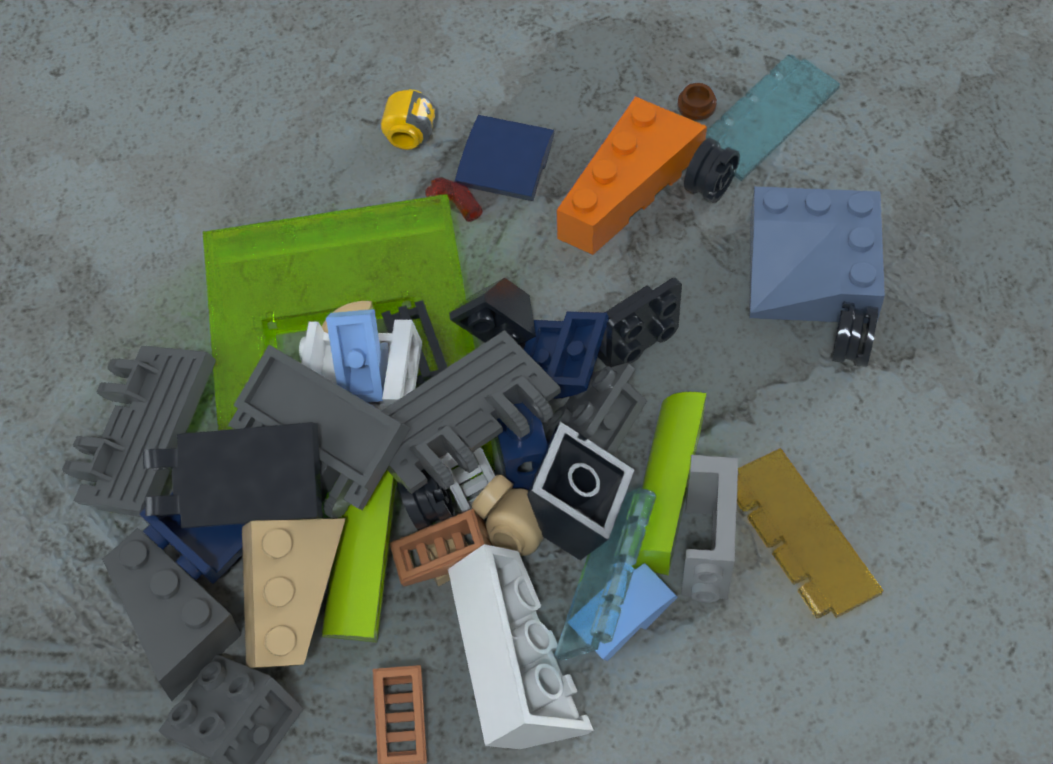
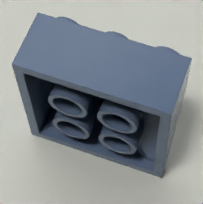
(814, 253)

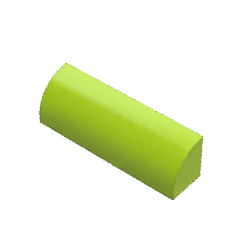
(668, 475)
(360, 568)

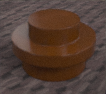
(697, 101)

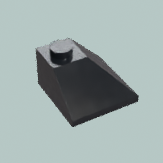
(577, 492)

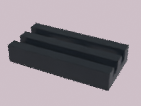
(419, 312)

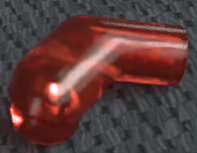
(458, 194)

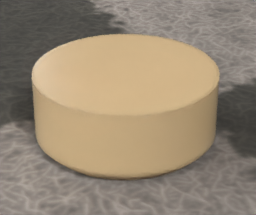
(491, 495)

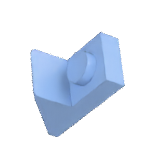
(357, 354)

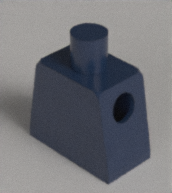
(516, 451)

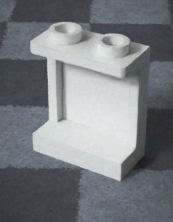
(403, 358)

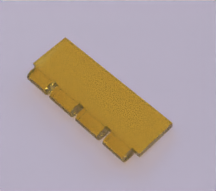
(811, 539)

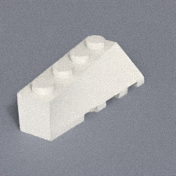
(511, 655)

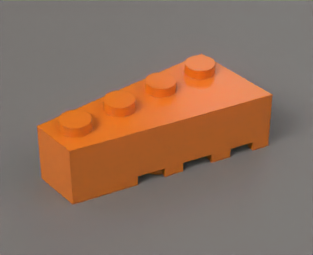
(628, 170)

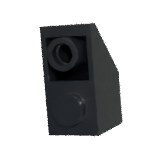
(497, 309)

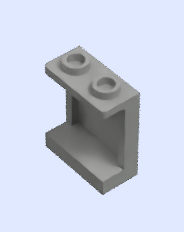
(712, 491)

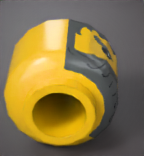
(408, 119)

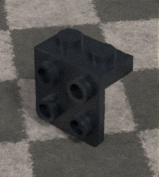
(641, 322)

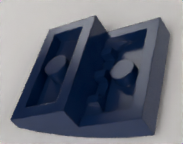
(504, 157)
(568, 349)

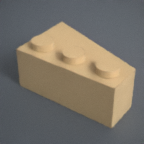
(284, 586)

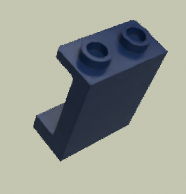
(202, 549)

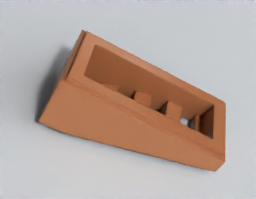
(437, 534)
(397, 676)

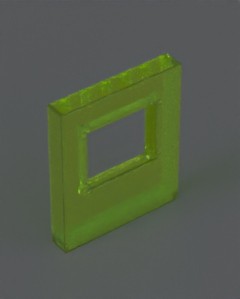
(319, 262)

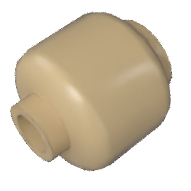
(514, 524)

